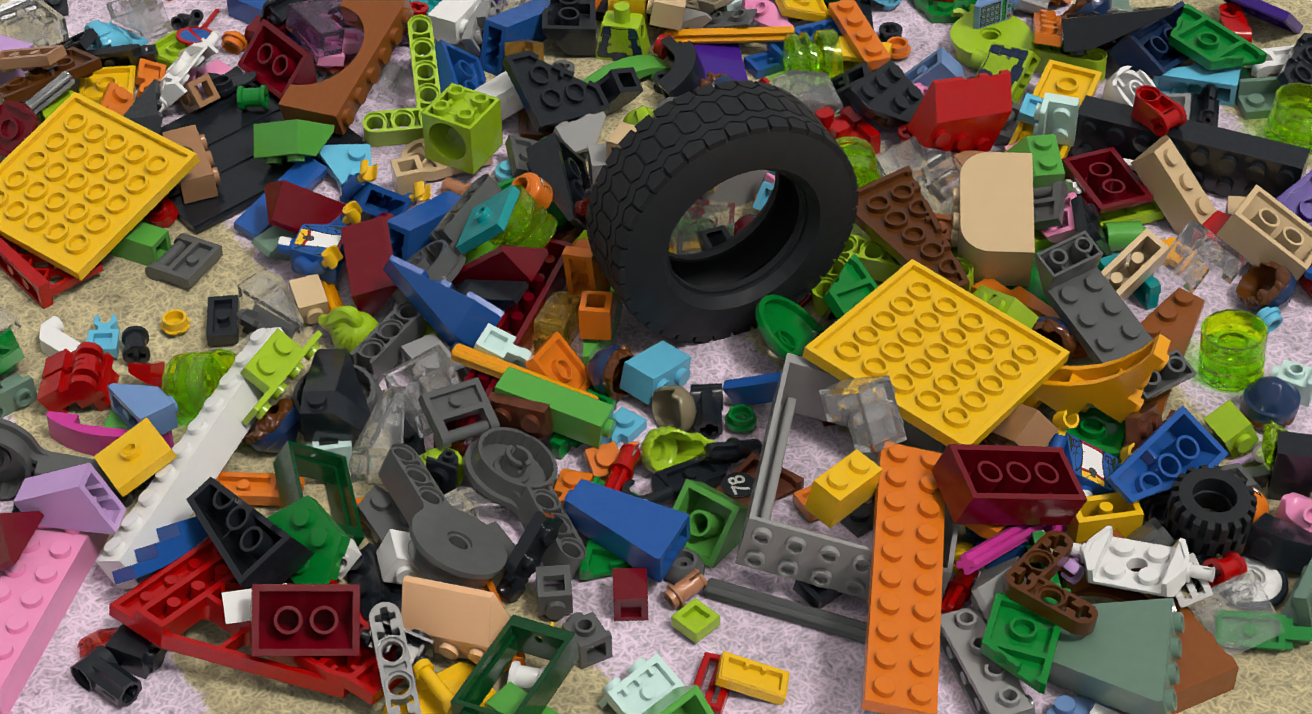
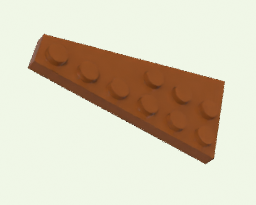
(1177, 321)

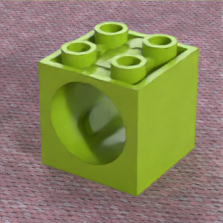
(462, 128)

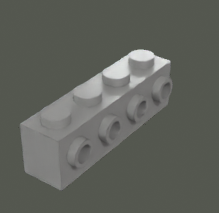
(983, 681)

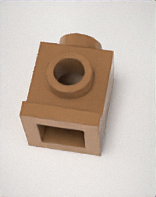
(193, 98)

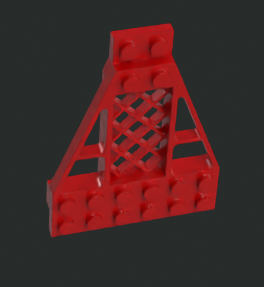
(193, 590)

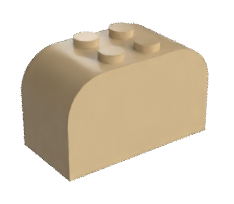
(996, 217)

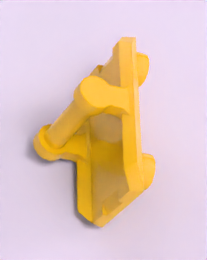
(438, 688)

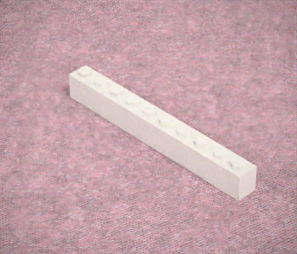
(199, 454)

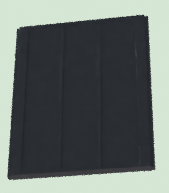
(231, 143)

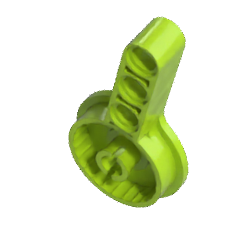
(1016, 34)

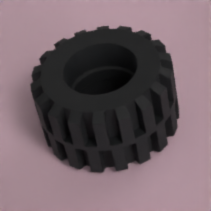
(1215, 491)

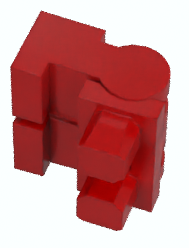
(849, 125)
(77, 378)

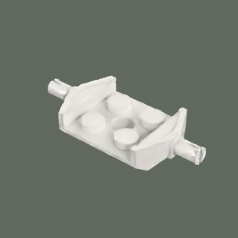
(177, 75)
(1162, 571)

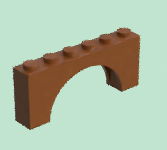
(341, 96)
(1204, 665)

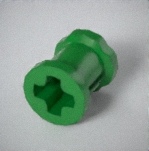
(252, 97)

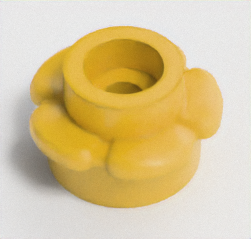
(175, 322)

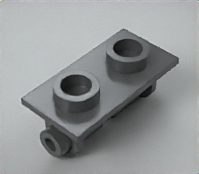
(732, 19)
(262, 318)

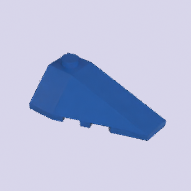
(458, 67)
(448, 312)
(1163, 455)

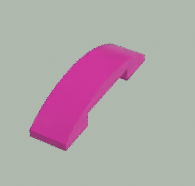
(86, 439)

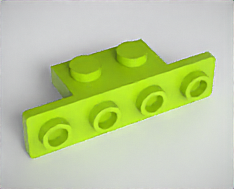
(273, 364)

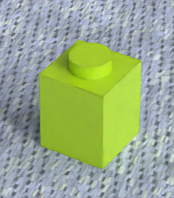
(1231, 429)

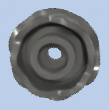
(684, 565)

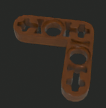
(1079, 616)

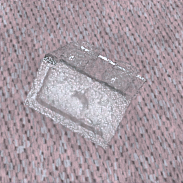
(1239, 614)

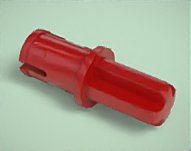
(622, 468)
(958, 591)

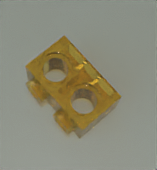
(558, 314)

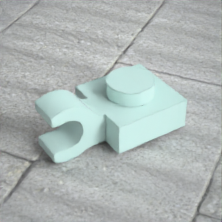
(501, 345)

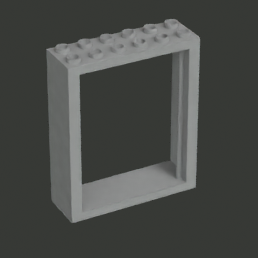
(800, 552)

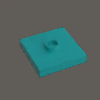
(488, 219)

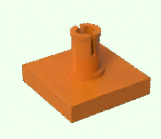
(559, 362)

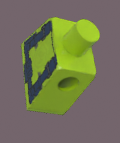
(622, 34)
(1017, 60)

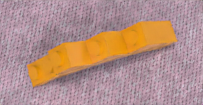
(1109, 386)

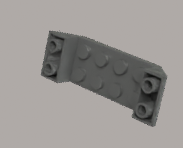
(1097, 312)

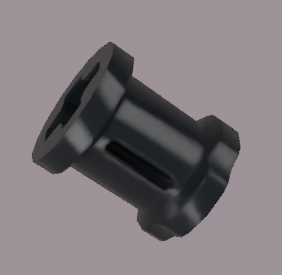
(135, 342)

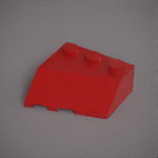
(963, 112)

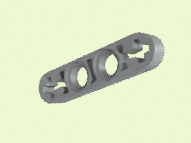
(398, 669)

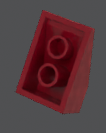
(1106, 180)

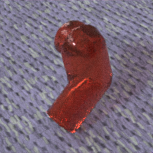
(94, 639)

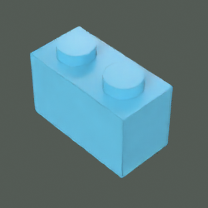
(655, 368)

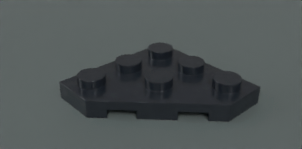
(1299, 63)
(552, 92)
(887, 95)

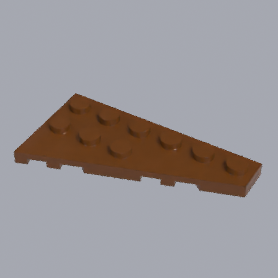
(905, 225)

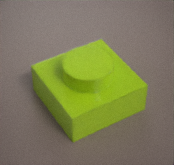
(695, 620)

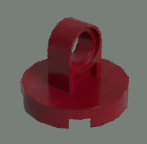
(16, 124)

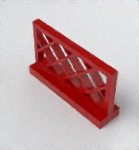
(36, 280)

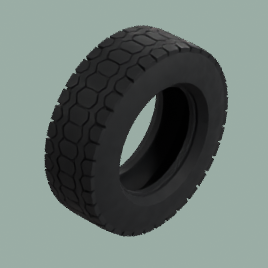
(683, 157)

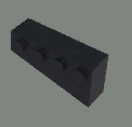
(245, 538)

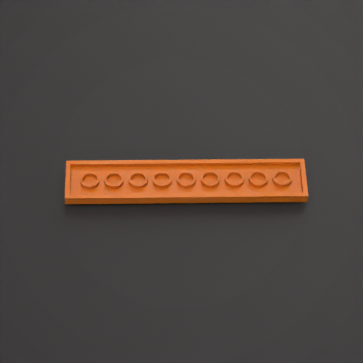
(905, 586)

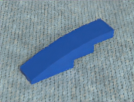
(771, 62)
(174, 543)

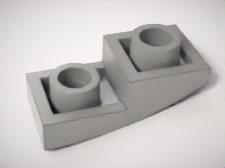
(473, 32)

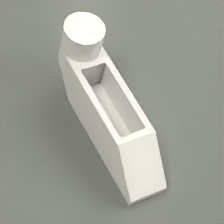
(53, 339)

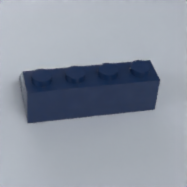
(1149, 47)

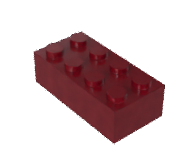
(1008, 485)

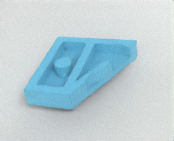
(344, 159)

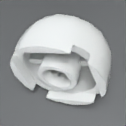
(1123, 85)

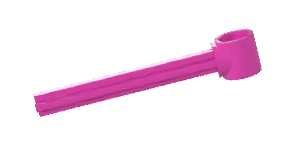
(999, 545)

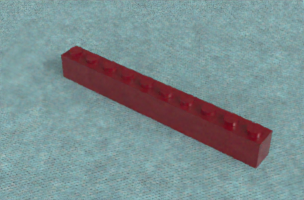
(520, 323)

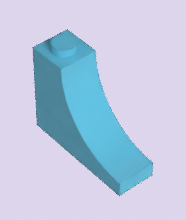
(1194, 77)

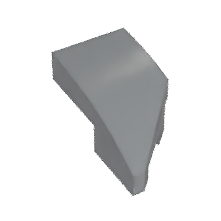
(694, 19)

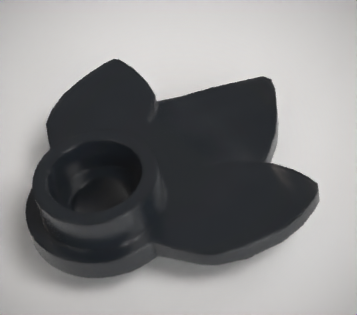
(229, 82)

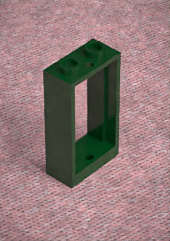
(326, 467)
(520, 635)

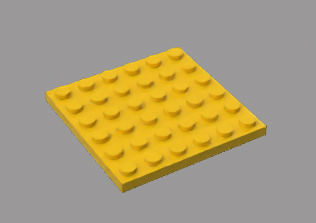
(85, 183)
(947, 354)

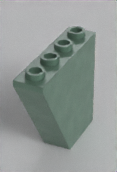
(1126, 657)

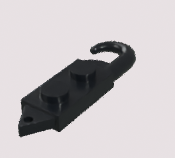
(669, 481)

